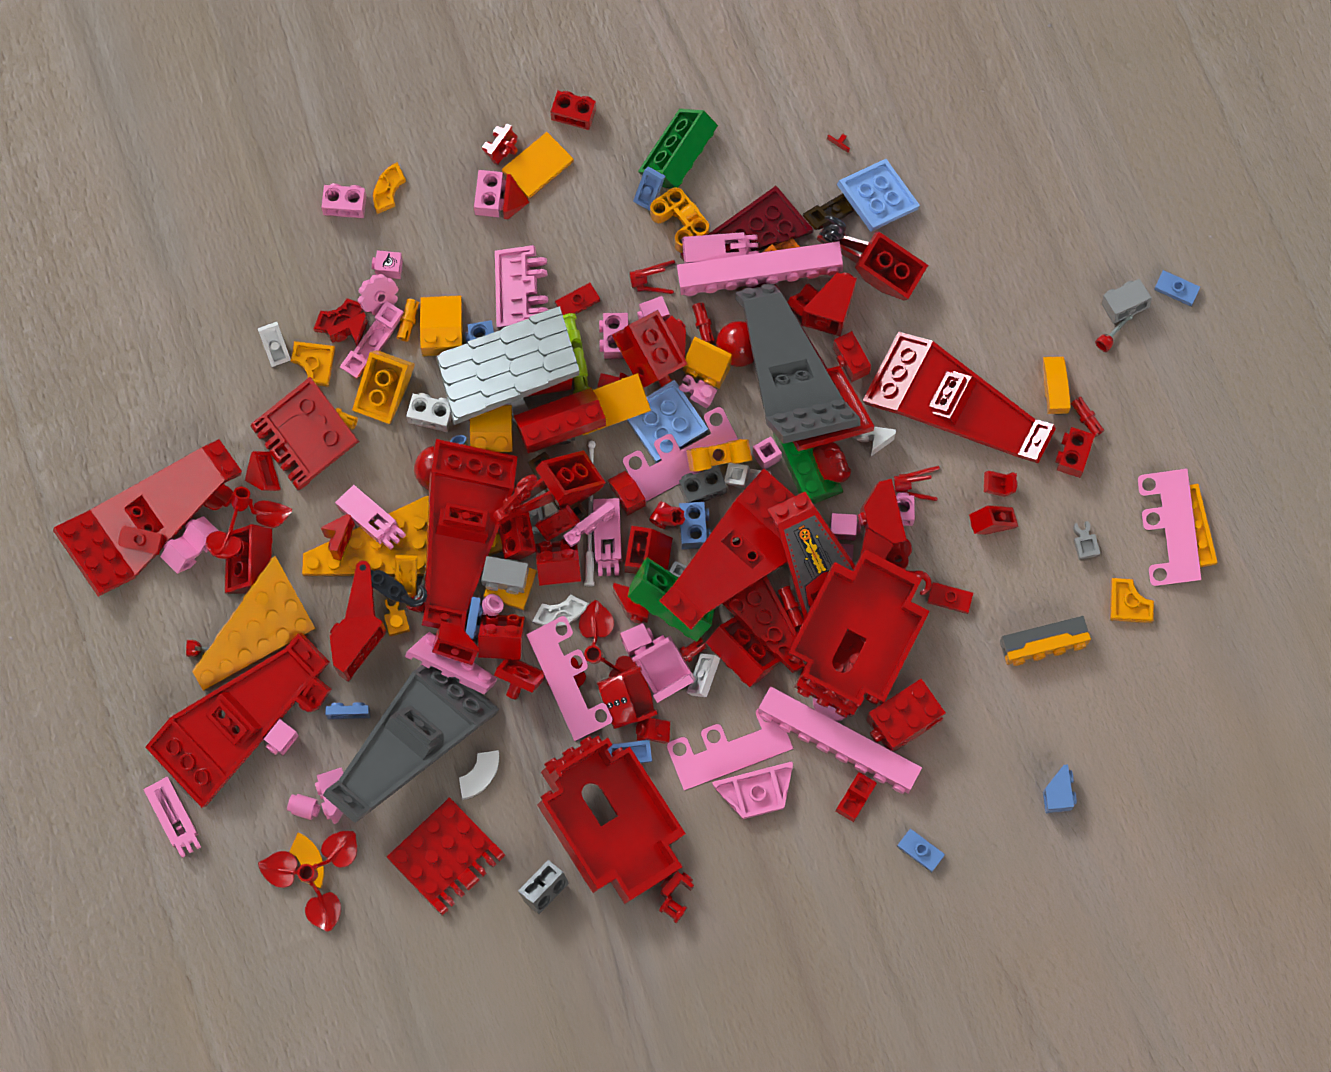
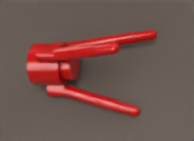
(639, 277)
(903, 482)

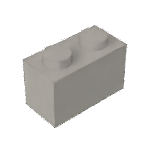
(1126, 300)
(505, 575)

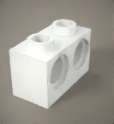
(428, 417)

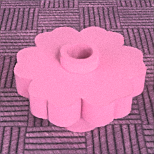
(376, 293)

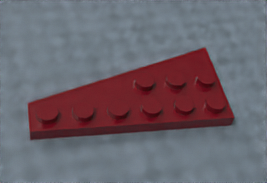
(768, 217)

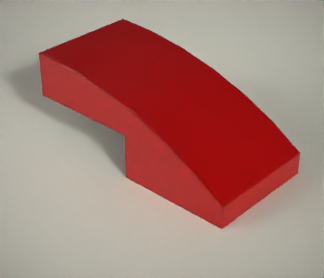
(856, 797)

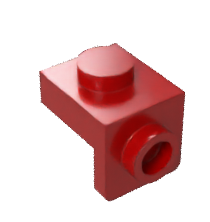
(802, 298)
(999, 483)
(313, 695)
(653, 730)
(670, 884)

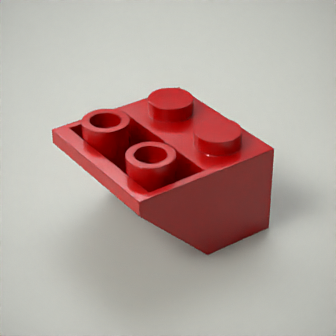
(647, 543)
(557, 563)
(501, 636)

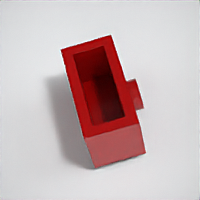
(851, 356)

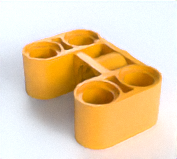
(684, 210)
(732, 452)

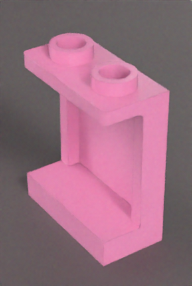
(663, 667)

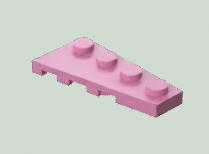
(468, 675)

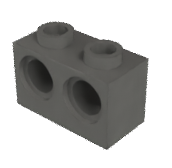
(705, 491)
(543, 887)

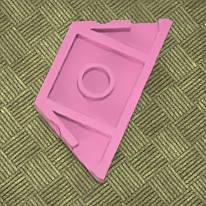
(756, 791)

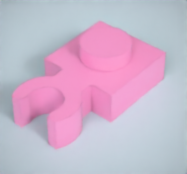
(700, 392)

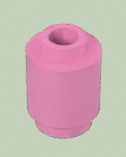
(303, 806)

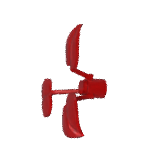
(267, 514)
(593, 623)
(280, 871)

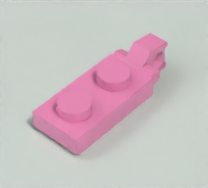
(588, 525)

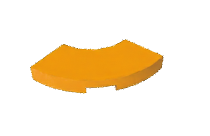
(386, 187)
(308, 853)

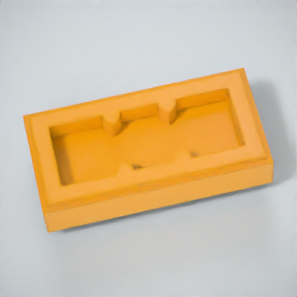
(407, 573)

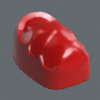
(832, 462)

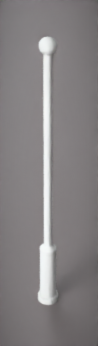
(589, 560)

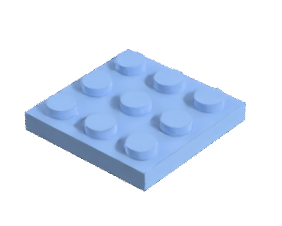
(878, 195)
(669, 414)

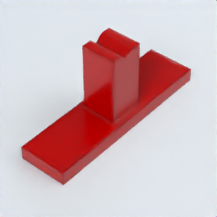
(839, 142)

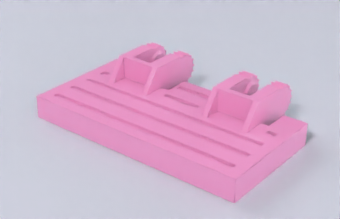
(516, 283)

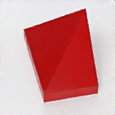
(514, 198)
(262, 472)

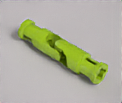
(580, 382)

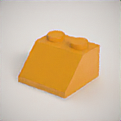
(707, 363)
(493, 430)

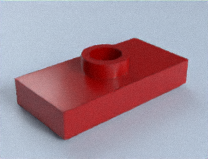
(578, 300)
(557, 523)
(140, 539)
(950, 597)

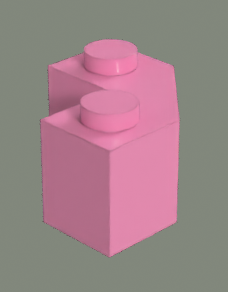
(181, 552)

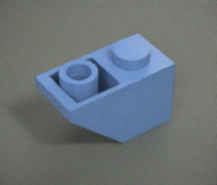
(1058, 793)

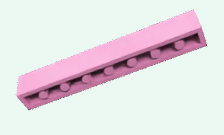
(760, 268)
(839, 740)

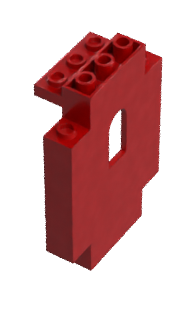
(872, 604)
(630, 848)

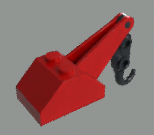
(883, 261)
(360, 630)

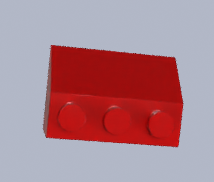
(253, 558)
(742, 651)

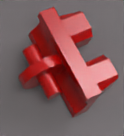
(502, 145)

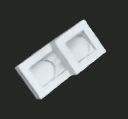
(740, 475)

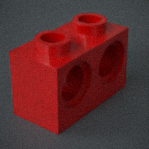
(571, 114)
(1078, 453)
(517, 537)

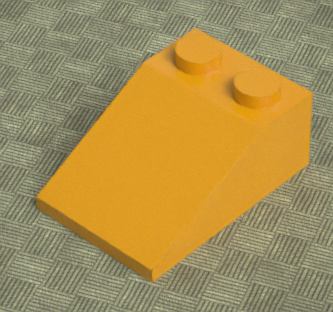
(440, 324)
(382, 386)

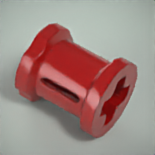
(666, 909)

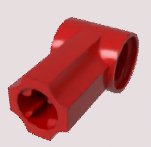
(667, 515)

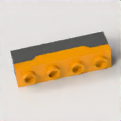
(1045, 640)

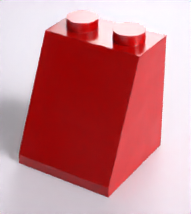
(830, 305)

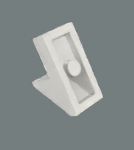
(274, 344)
(880, 438)

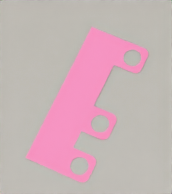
(675, 464)
(1179, 525)
(560, 678)
(727, 756)

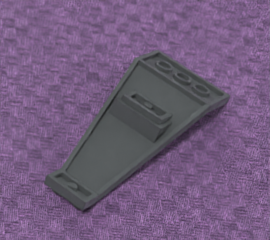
(792, 380)
(414, 732)

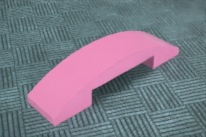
(374, 339)

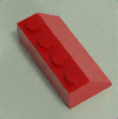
(560, 420)

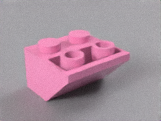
(325, 781)

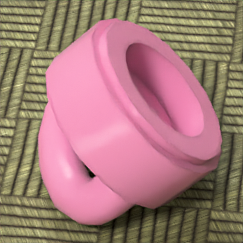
(492, 605)

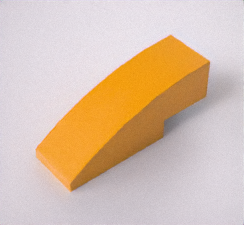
(1056, 385)

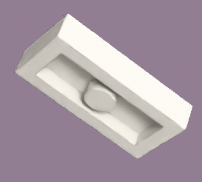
(704, 675)

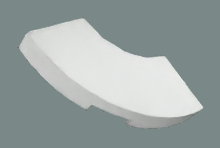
(571, 608)
(481, 775)

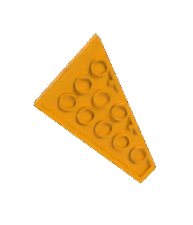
(362, 547)
(260, 625)

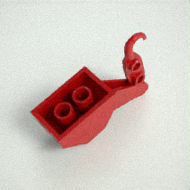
(566, 478)
(884, 524)

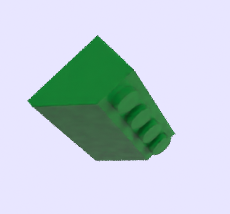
(680, 145)
(806, 473)
(650, 586)

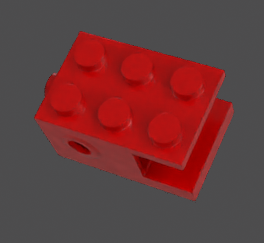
(650, 349)
(905, 716)

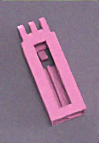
(713, 246)
(363, 510)
(606, 531)
(170, 811)

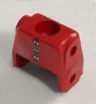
(627, 697)

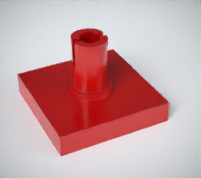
(520, 676)

